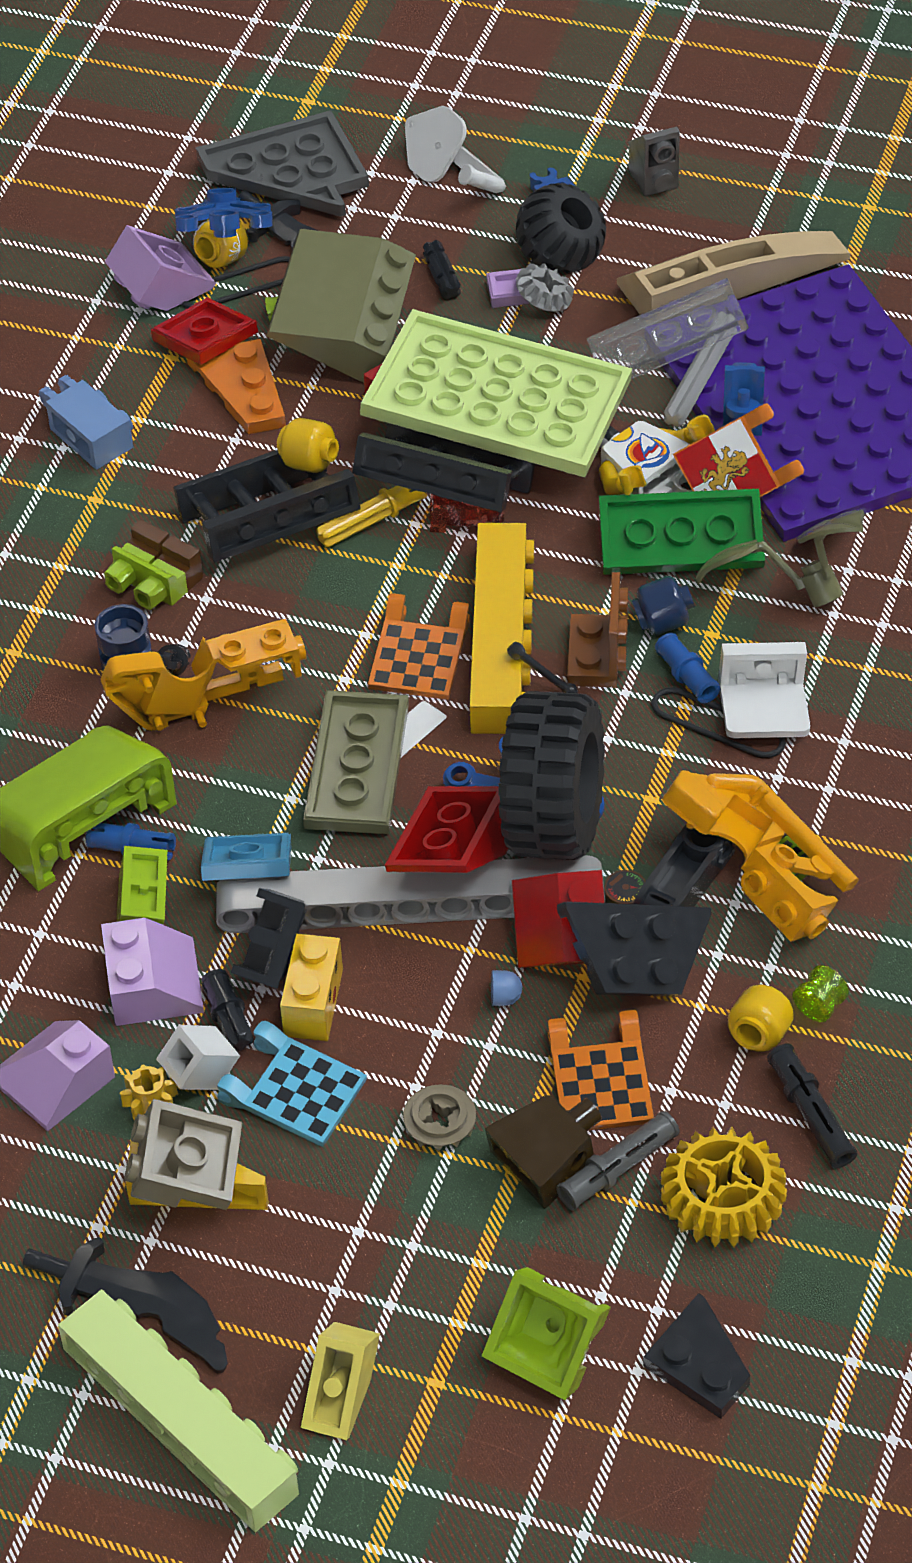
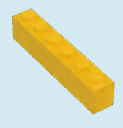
(499, 622)

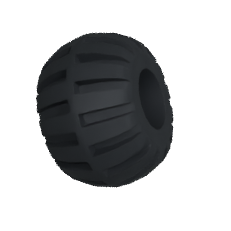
(560, 228)

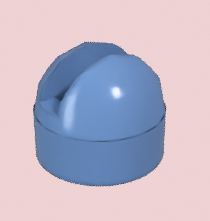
(505, 988)

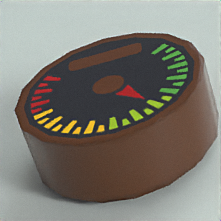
(623, 887)

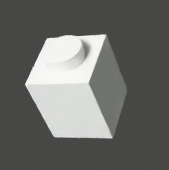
(197, 1057)

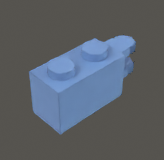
(87, 421)

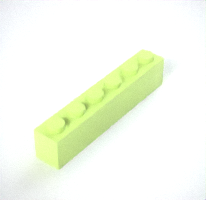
(180, 1410)

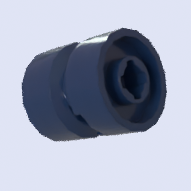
(121, 631)

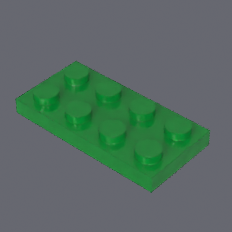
(678, 530)

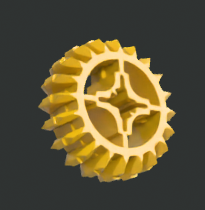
(735, 1207)

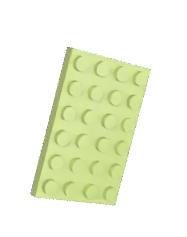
(497, 392)

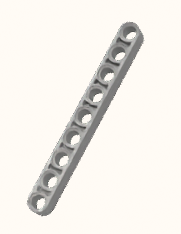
(384, 898)

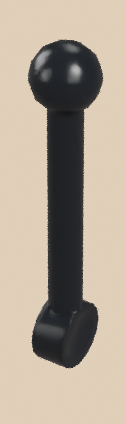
(517, 651)

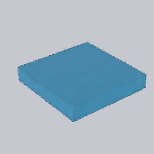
(246, 856)

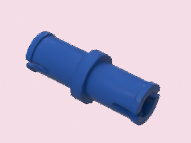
(687, 667)
(116, 837)

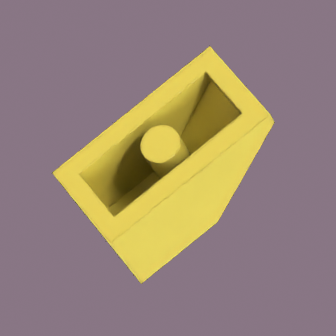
(339, 1379)

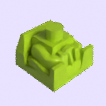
(544, 1333)

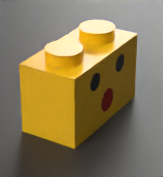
(311, 987)

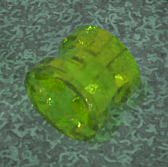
(820, 993)

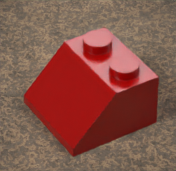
(540, 932)

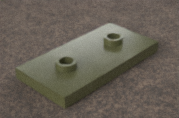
(356, 762)

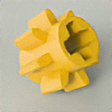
(144, 1086)

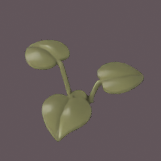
(818, 575)

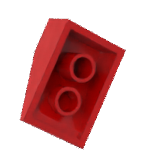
(451, 831)

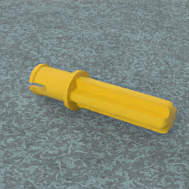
(372, 511)

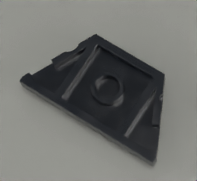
(636, 946)

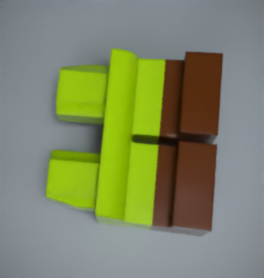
(156, 565)

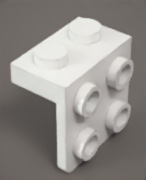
(764, 689)

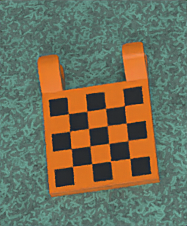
(416, 655)
(604, 1073)

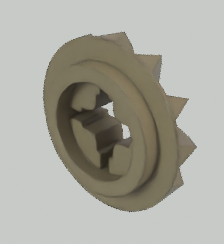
(447, 1102)

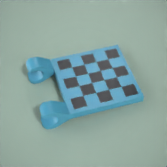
(298, 1089)

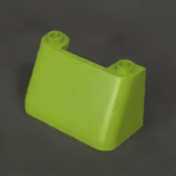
(75, 793)

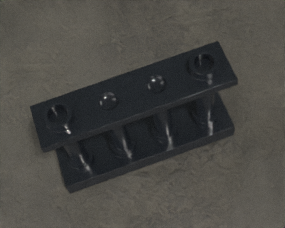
(441, 467)
(269, 518)

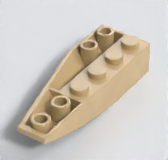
(747, 263)

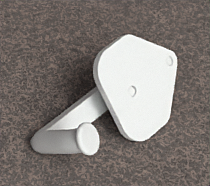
(437, 140)

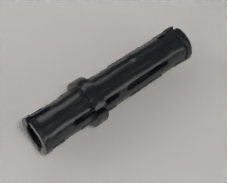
(803, 1091)

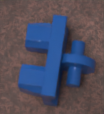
(743, 391)

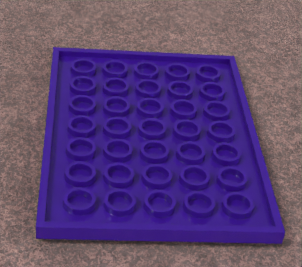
(836, 393)

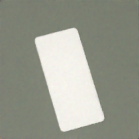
(420, 723)

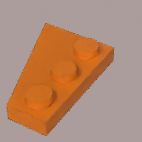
(245, 386)

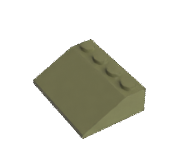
(342, 299)

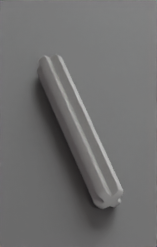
(693, 383)

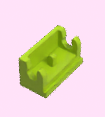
(142, 884)

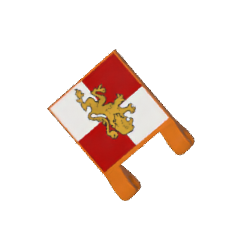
(734, 459)

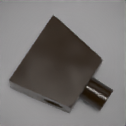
(544, 1144)

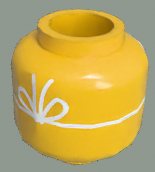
(218, 251)

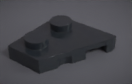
(699, 1359)

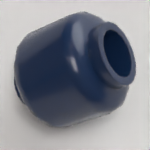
(663, 605)

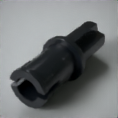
(175, 658)
(227, 1008)

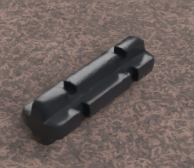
(441, 269)

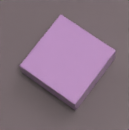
(503, 289)

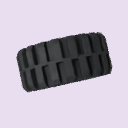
(551, 775)

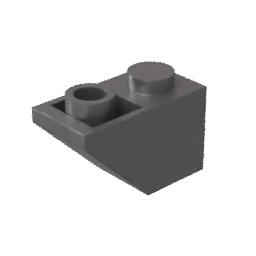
(655, 161)

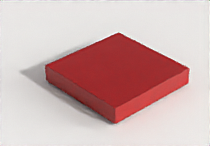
(204, 330)

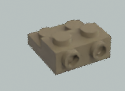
(183, 1156)

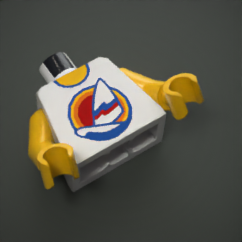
(644, 454)

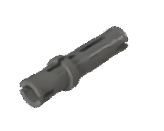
(579, 1189)

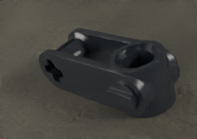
(686, 870)

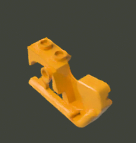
(155, 696)
(755, 820)

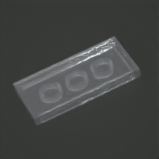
(671, 330)

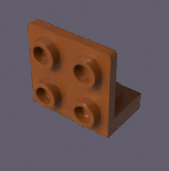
(595, 642)

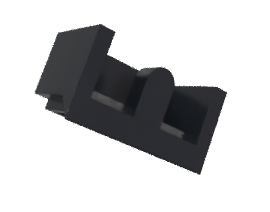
(272, 938)

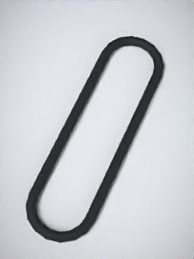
(243, 270)
(770, 754)

